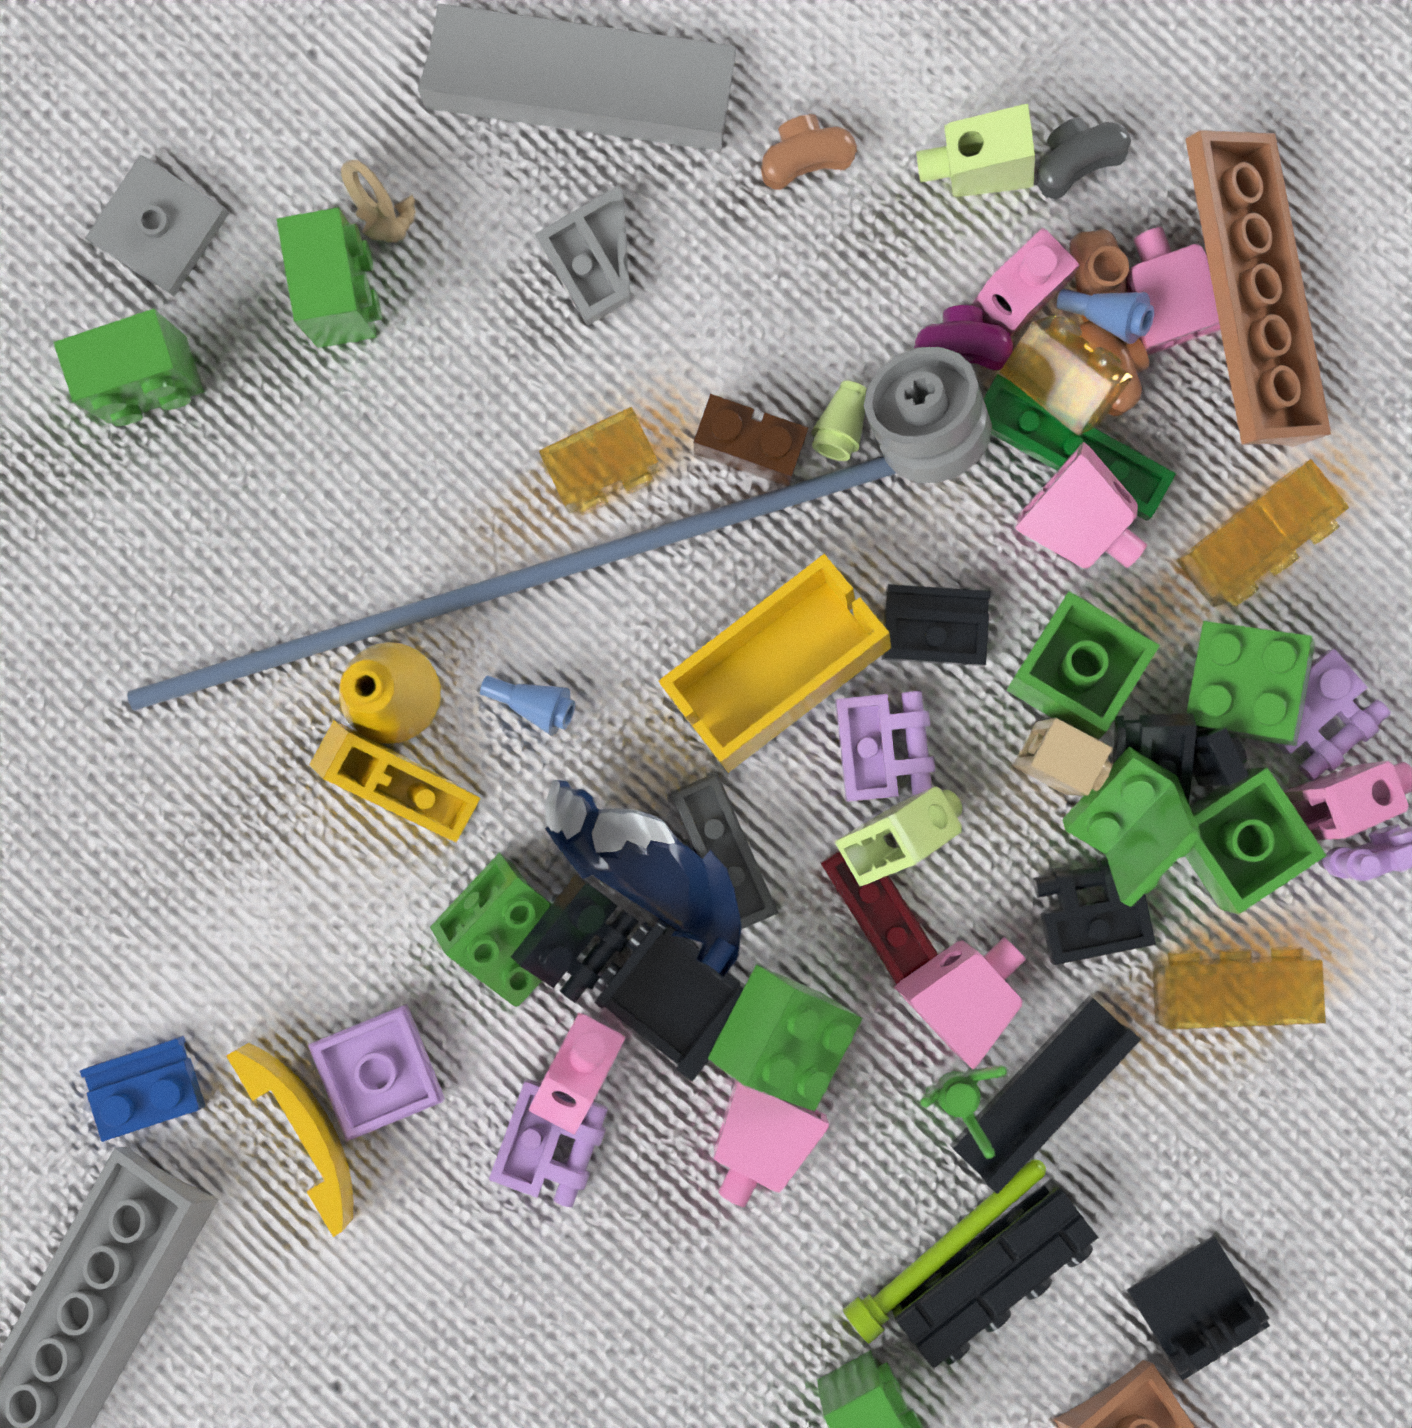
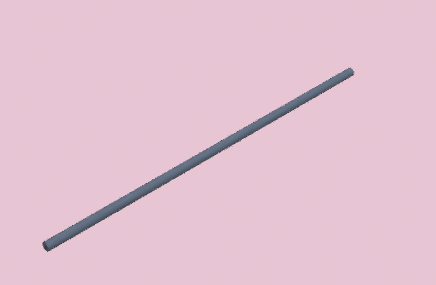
(509, 583)

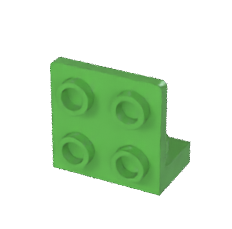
(1137, 822)
(489, 925)

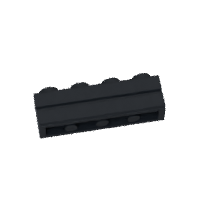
(994, 1274)

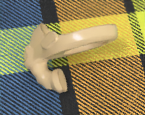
(379, 216)

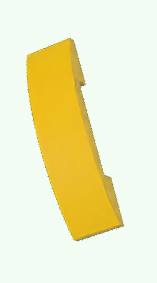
(333, 1192)

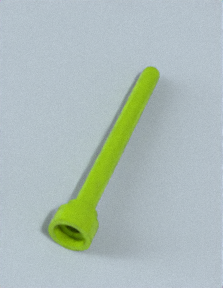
(871, 1313)

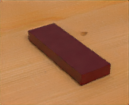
(883, 919)

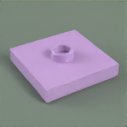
(376, 1072)

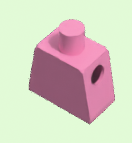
(1026, 282)
(1177, 288)
(1083, 513)
(1352, 798)
(966, 996)
(578, 1071)
(763, 1142)

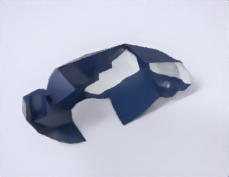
(650, 867)

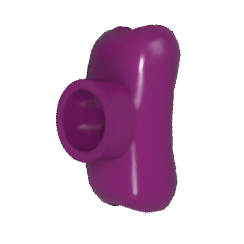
(966, 334)

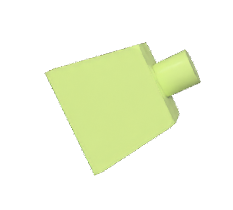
(984, 153)
(919, 827)

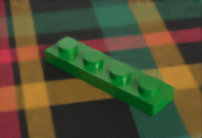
(1041, 435)

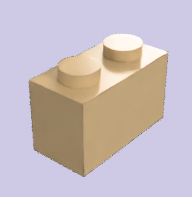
(1064, 758)

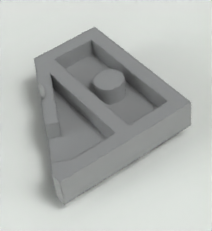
(591, 255)

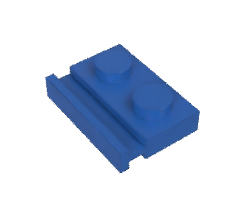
(142, 1089)

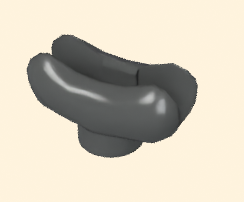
(1079, 152)

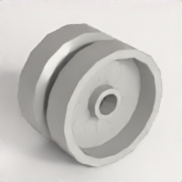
(928, 414)

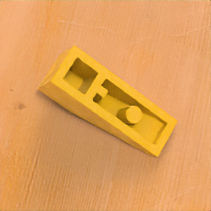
(393, 781)

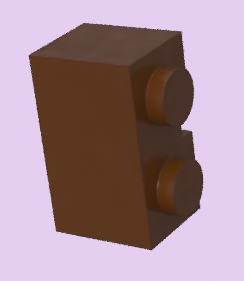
(738, 441)

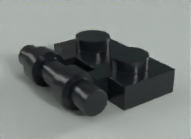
(1094, 927)
(566, 931)

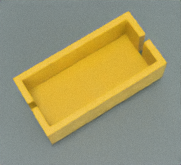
(776, 663)

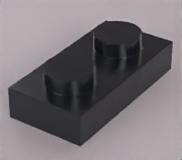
(1218, 758)

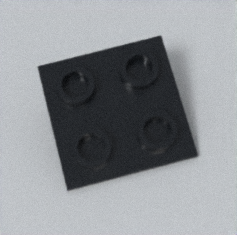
(1198, 1307)

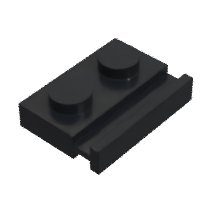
(937, 625)
(1163, 739)

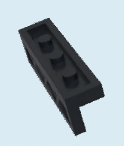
(1046, 1092)

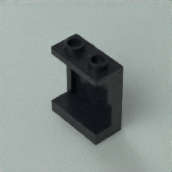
(670, 996)

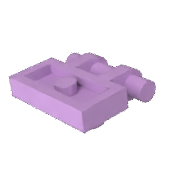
(1331, 693)
(868, 745)
(1387, 852)
(530, 1145)

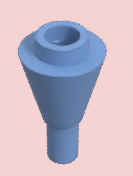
(1119, 313)
(541, 705)

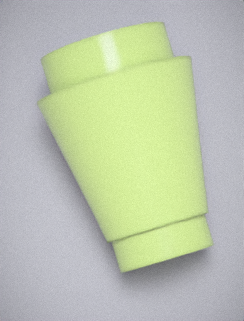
(841, 423)

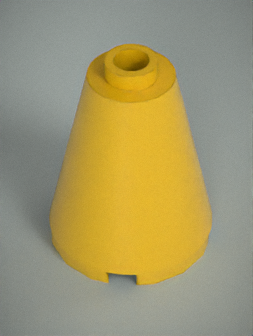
(389, 692)

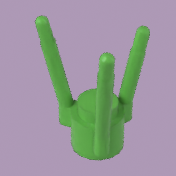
(961, 1097)

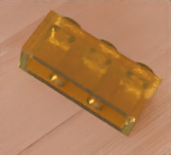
(1264, 536)
(1238, 989)

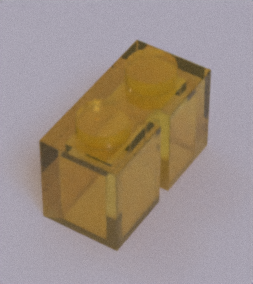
(1065, 373)
(600, 461)

